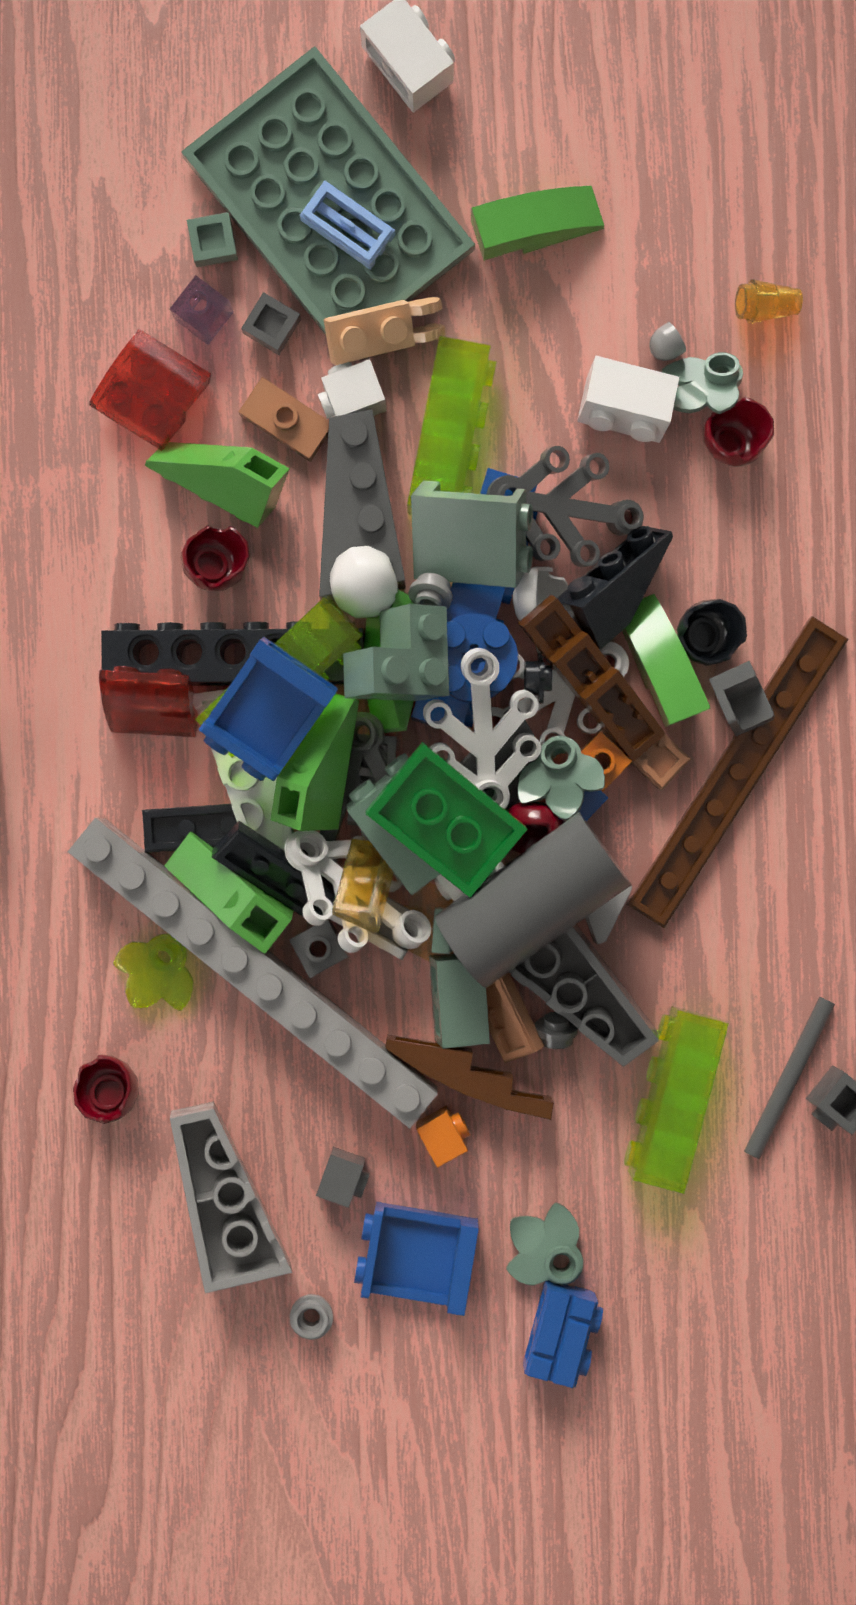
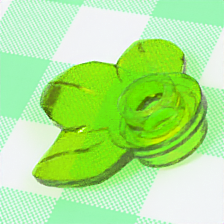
(152, 977)

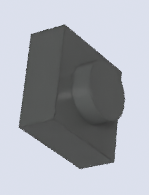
(271, 323)

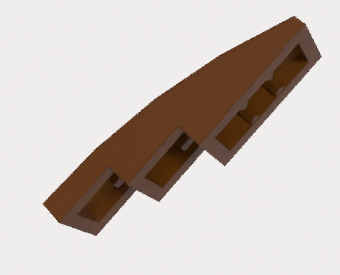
(592, 678)
(454, 1070)

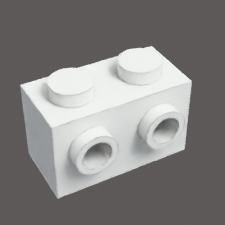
(408, 53)
(628, 399)

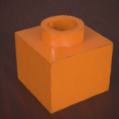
(617, 759)
(443, 1135)

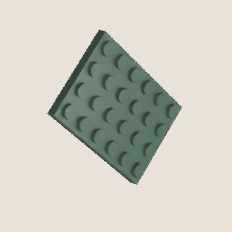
(275, 156)

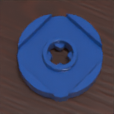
(483, 633)

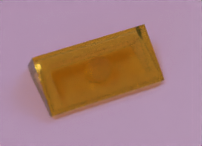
(363, 886)

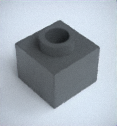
(326, 934)
(343, 1177)

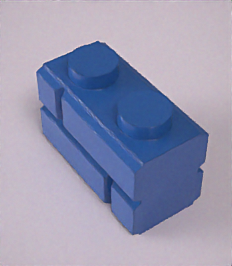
(561, 1334)

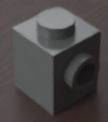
(835, 1100)

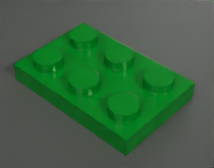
(446, 820)

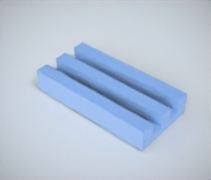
(376, 247)

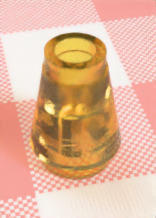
(766, 301)

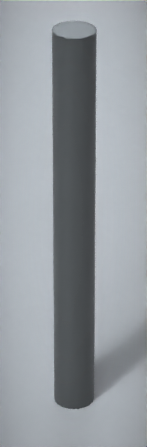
(789, 1078)

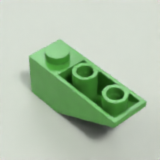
(227, 476)
(314, 778)
(229, 896)

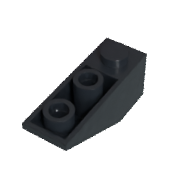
(612, 590)

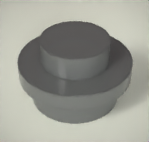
(556, 1031)

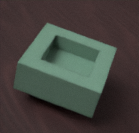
(212, 239)

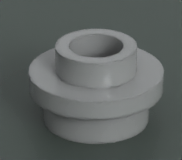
(431, 590)
(308, 1329)

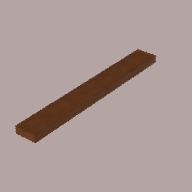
(736, 774)

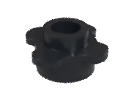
(537, 677)

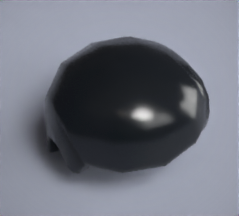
(712, 631)

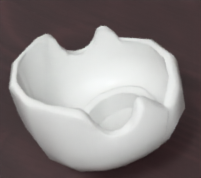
(363, 582)
(535, 588)

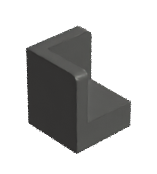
(742, 698)

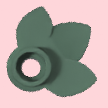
(706, 382)
(563, 783)
(540, 1244)

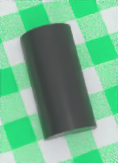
(531, 901)

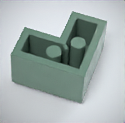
(410, 659)

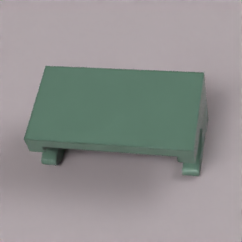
(457, 1004)

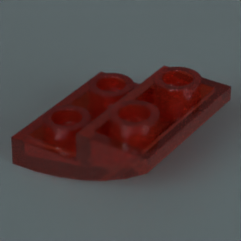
(150, 389)
(148, 702)

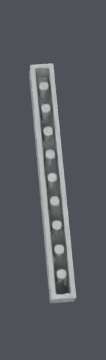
(255, 974)

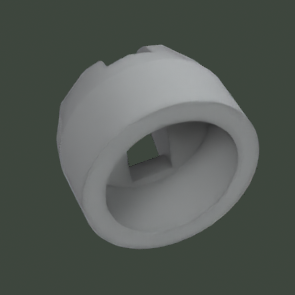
(667, 343)

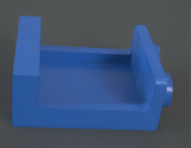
(267, 710)
(418, 1255)

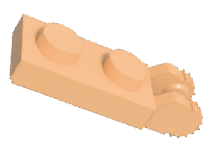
(380, 329)

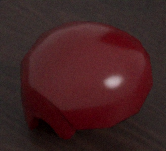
(739, 433)
(215, 558)
(538, 821)
(105, 1089)

